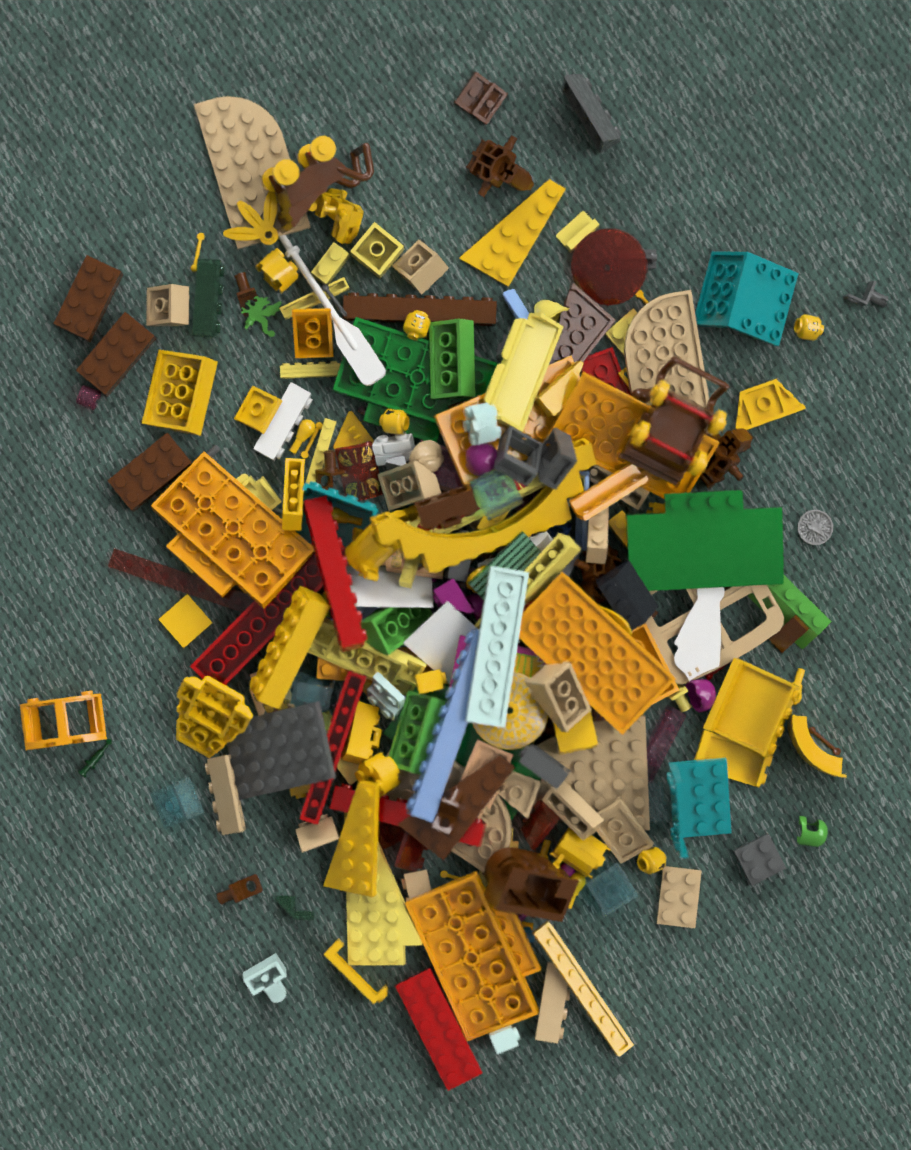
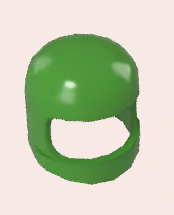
(812, 838)

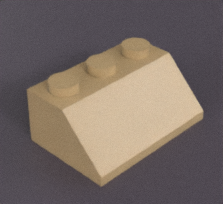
(408, 485)

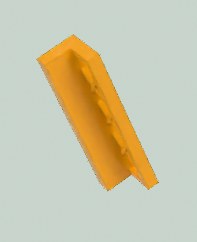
(607, 492)

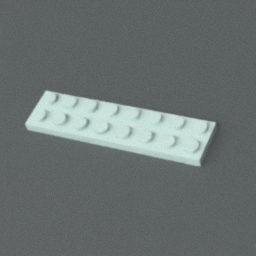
(496, 646)

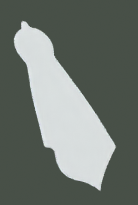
(701, 634)

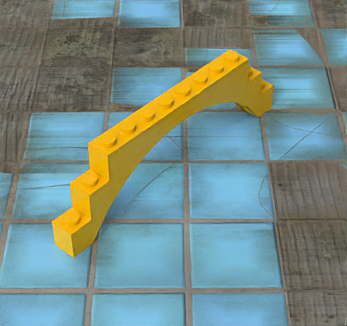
(446, 550)

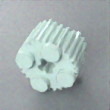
(481, 423)

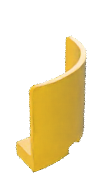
(809, 750)

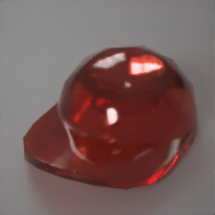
(389, 834)

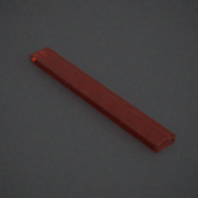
(177, 580)

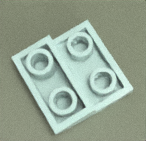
(385, 697)

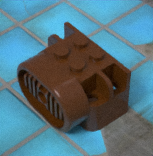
(528, 884)

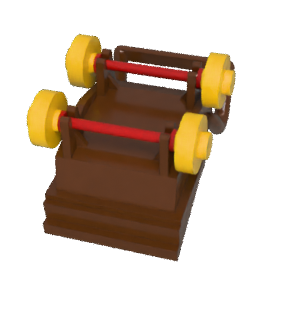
(299, 190)
(674, 428)

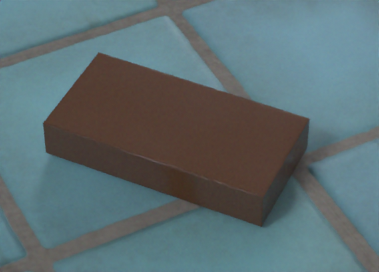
(789, 633)

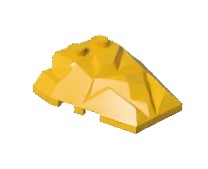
(209, 715)

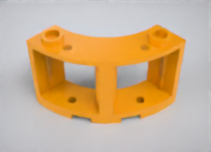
(32, 725)

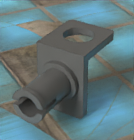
(869, 295)

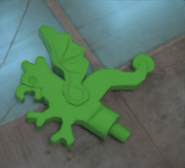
(257, 314)

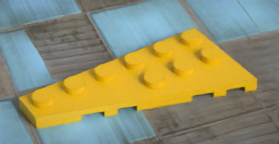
(509, 242)
(355, 857)

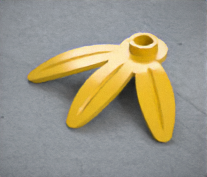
(254, 219)

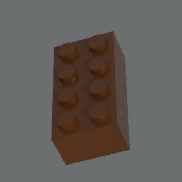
(88, 298)
(116, 354)
(150, 472)

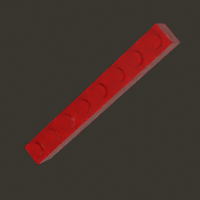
(334, 574)
(336, 738)
(395, 812)

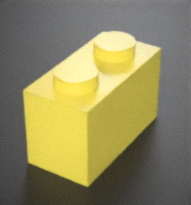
(330, 264)

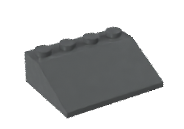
(590, 112)

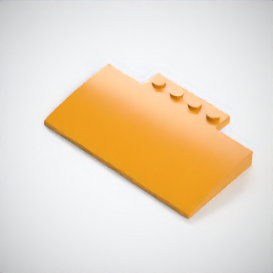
(229, 533)
(476, 955)

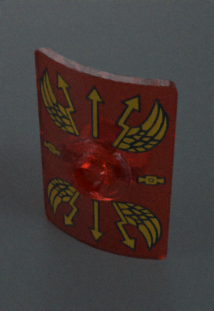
(361, 471)

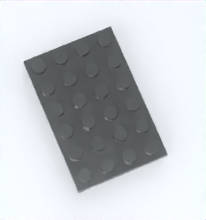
(281, 751)

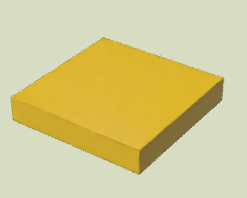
(258, 409)
(185, 621)

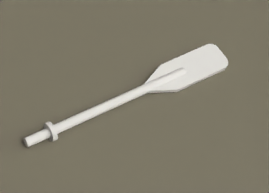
(348, 337)

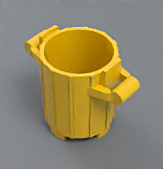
(367, 554)
(579, 853)

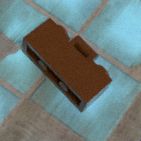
(446, 505)

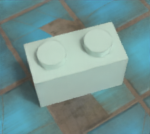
(505, 1038)

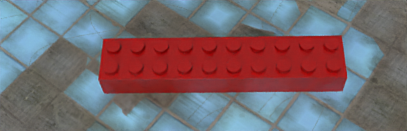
(254, 628)

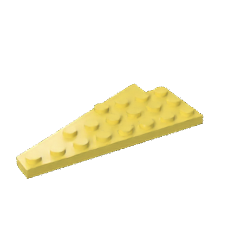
(379, 924)

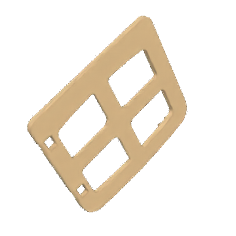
(729, 649)

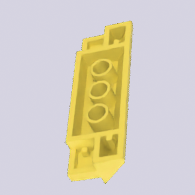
(396, 667)

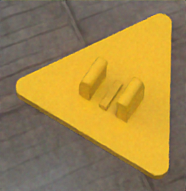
(352, 432)

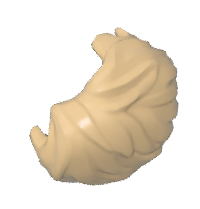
(428, 454)

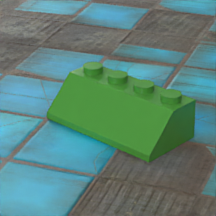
(452, 359)
(793, 603)
(392, 626)
(415, 730)

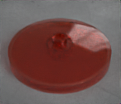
(626, 264)

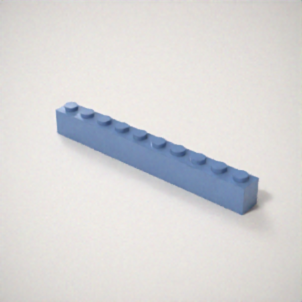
(446, 738)

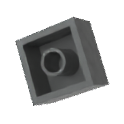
(759, 859)

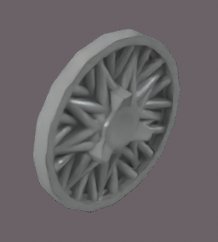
(815, 527)

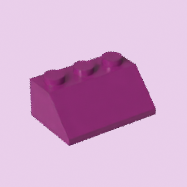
(452, 593)

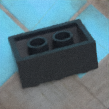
(627, 594)

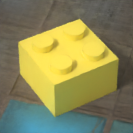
(377, 250)

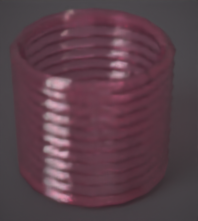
(87, 397)

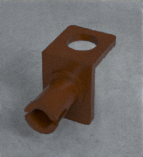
(246, 293)
(330, 469)
(448, 810)
(238, 890)

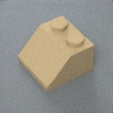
(420, 266)
(168, 305)
(316, 835)

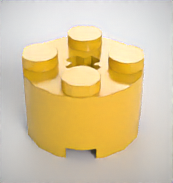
(278, 271)
(380, 771)

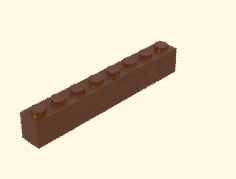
(396, 308)

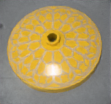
(522, 725)

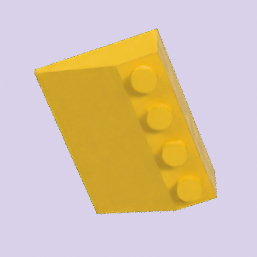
(179, 392)

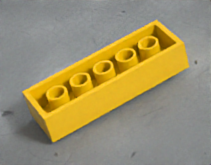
(289, 647)

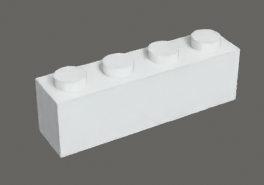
(283, 422)

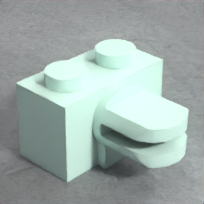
(267, 977)

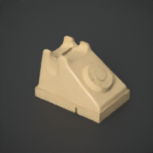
(559, 694)

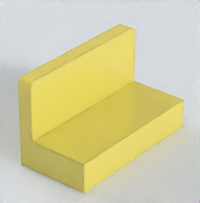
(576, 230)

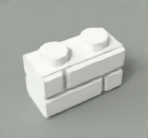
(390, 447)

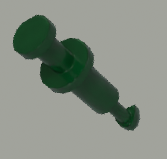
(94, 759)

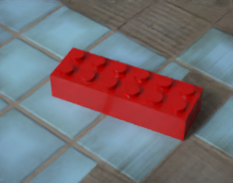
(438, 1028)

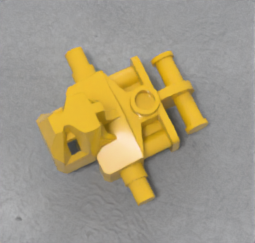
(344, 213)

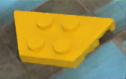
(765, 404)

